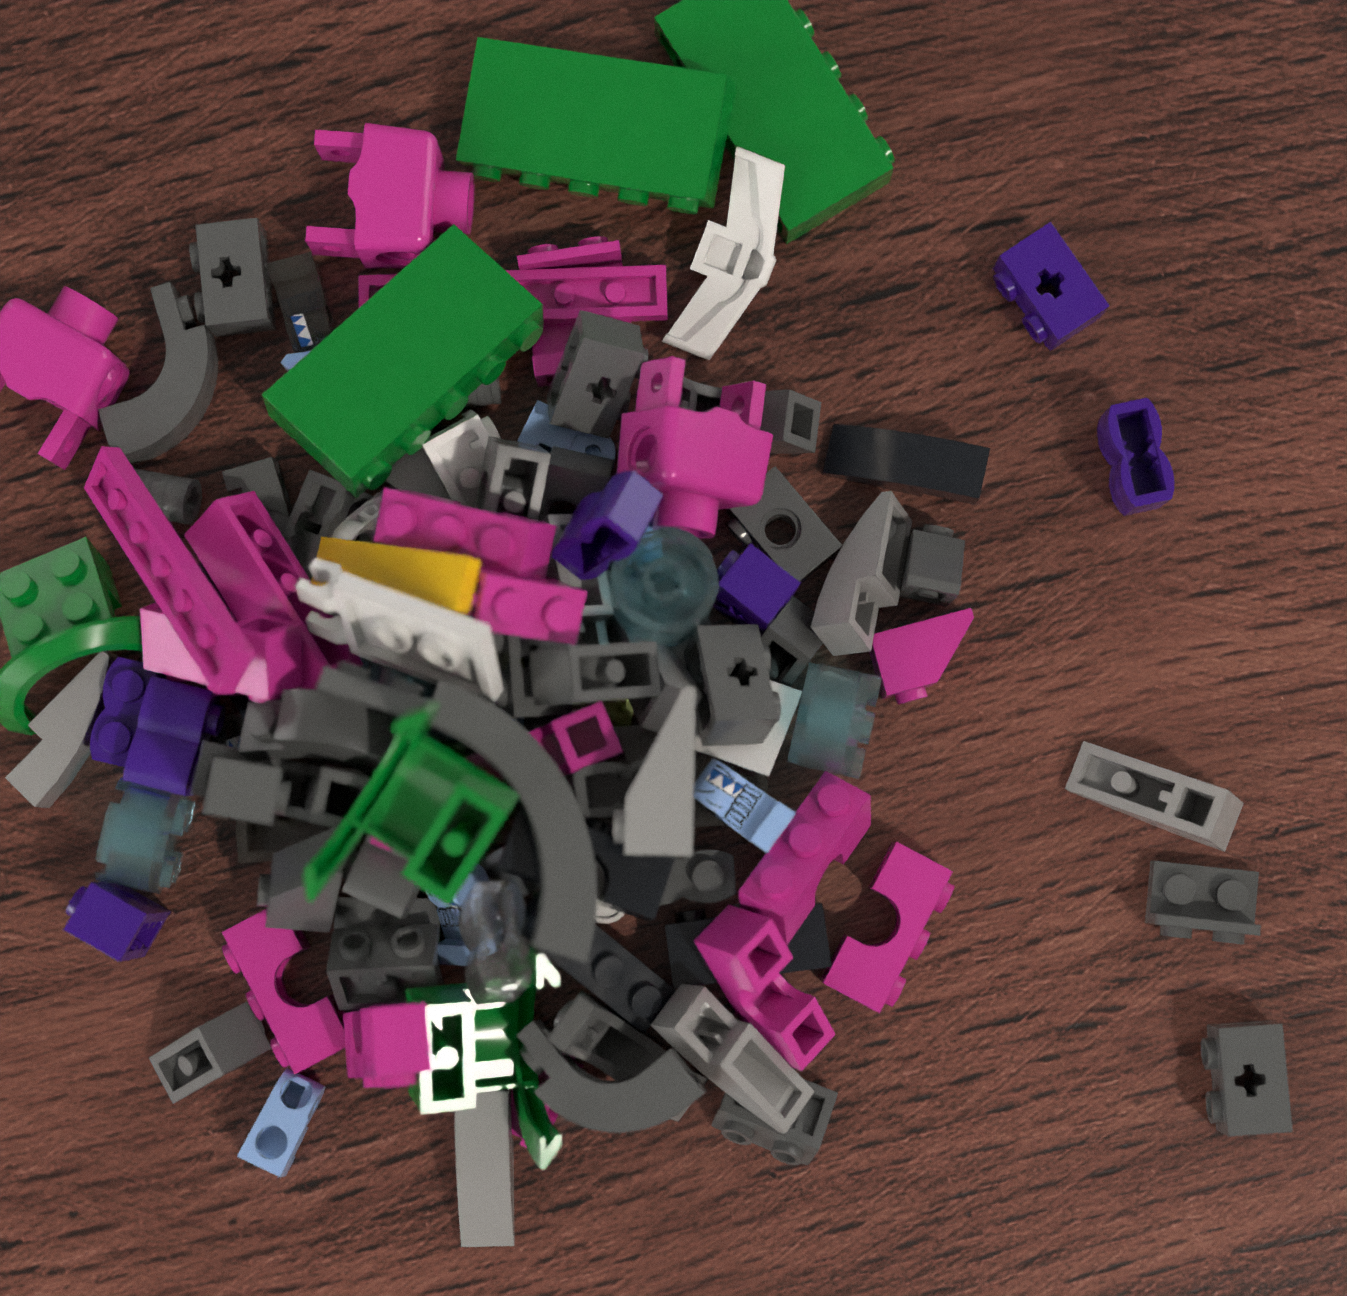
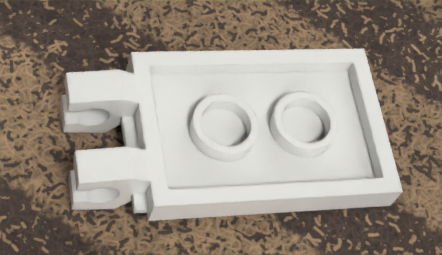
(402, 631)

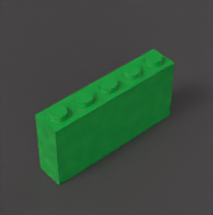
(783, 103)
(596, 124)
(405, 361)

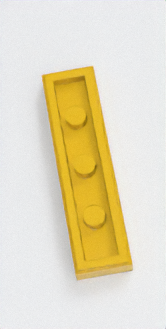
(422, 574)

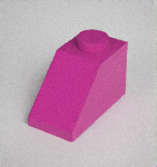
(917, 654)

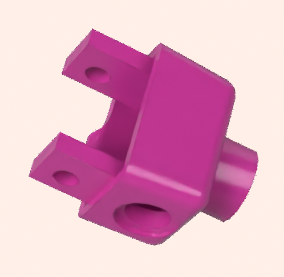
(397, 195)
(64, 362)
(693, 456)

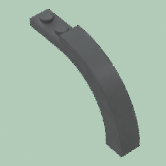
(559, 830)

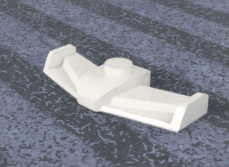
(733, 257)

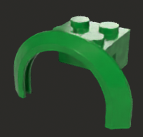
(53, 614)
(423, 807)
(479, 1052)

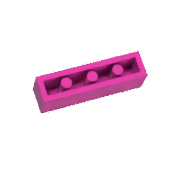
(260, 574)

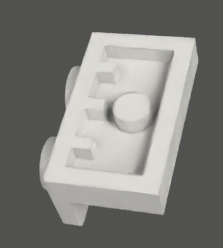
(459, 455)

